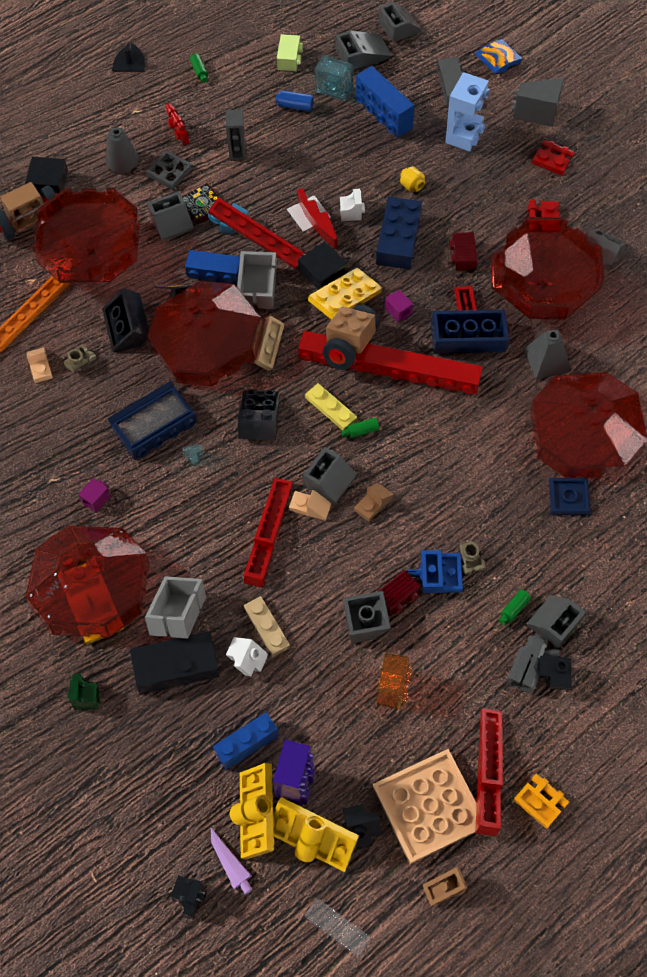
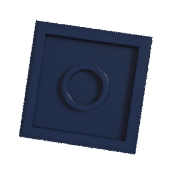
(569, 496)

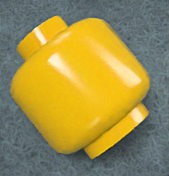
(412, 179)

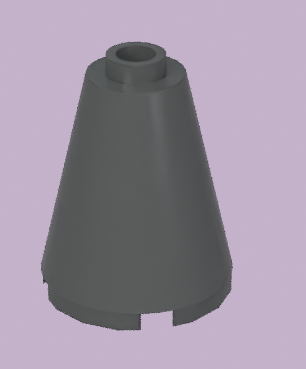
(120, 152)

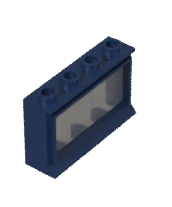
(152, 420)

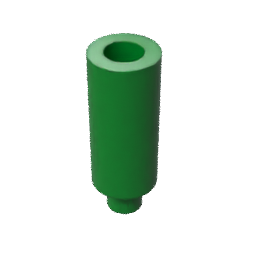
(199, 67)
(361, 428)
(514, 607)

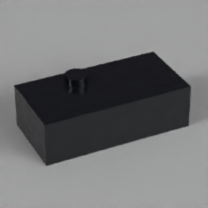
(174, 663)

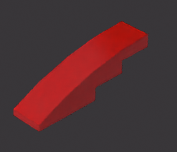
(319, 221)

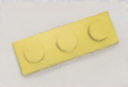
(330, 407)

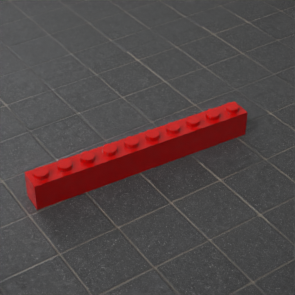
(401, 364)

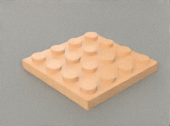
(428, 805)

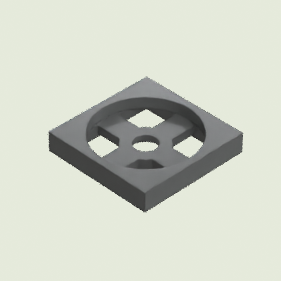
(175, 160)

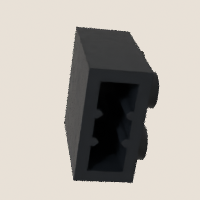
(47, 172)
(322, 265)

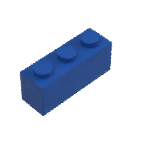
(212, 267)
(246, 741)

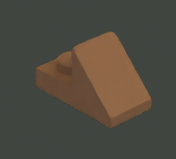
(373, 502)
(445, 886)

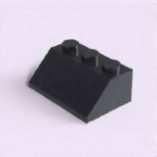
(125, 321)

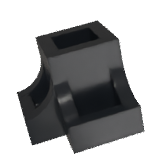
(556, 672)
(362, 823)
(190, 894)

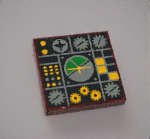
(199, 202)

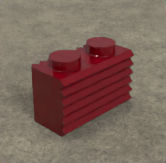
(464, 251)
(400, 592)

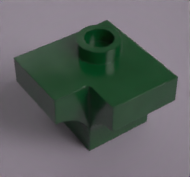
(83, 694)

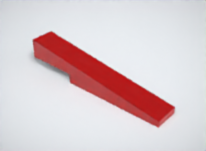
(267, 533)
(489, 773)

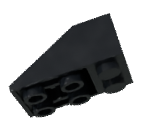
(258, 415)

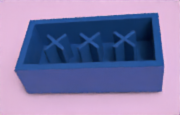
(384, 101)

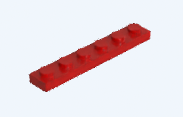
(255, 232)

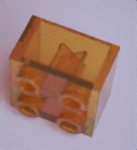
(393, 681)

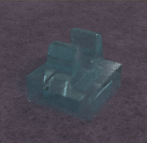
(193, 452)

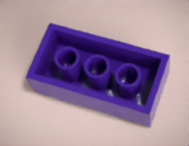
(294, 773)

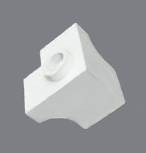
(352, 206)
(246, 655)

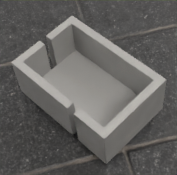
(258, 278)
(175, 607)

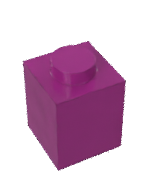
(398, 306)
(94, 494)

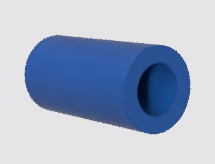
(295, 100)

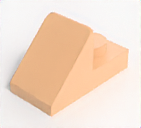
(39, 365)
(310, 505)

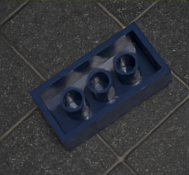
(399, 233)
(469, 331)

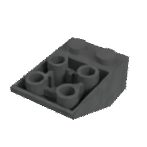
(361, 48)

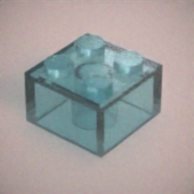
(334, 77)

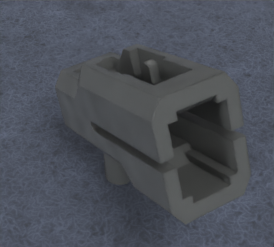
(531, 652)

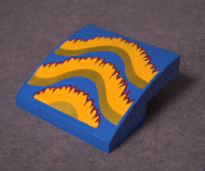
(498, 56)

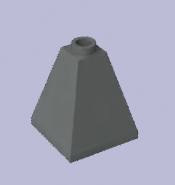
(547, 355)

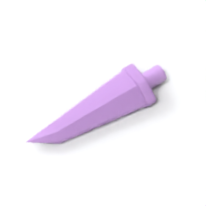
(234, 869)

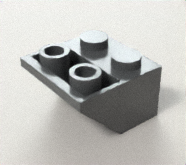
(397, 22)
(170, 216)
(329, 475)
(556, 620)

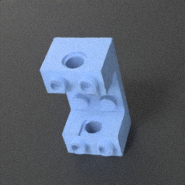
(464, 102)

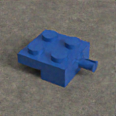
(439, 572)

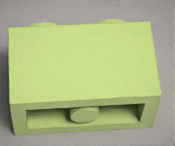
(288, 53)

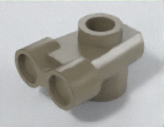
(79, 357)
(474, 562)

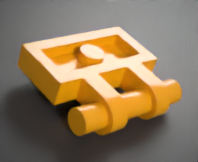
(537, 805)

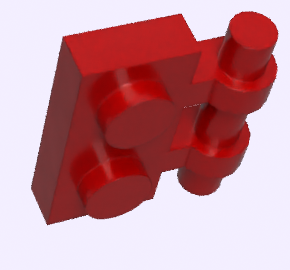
(177, 124)
(552, 161)
(546, 209)

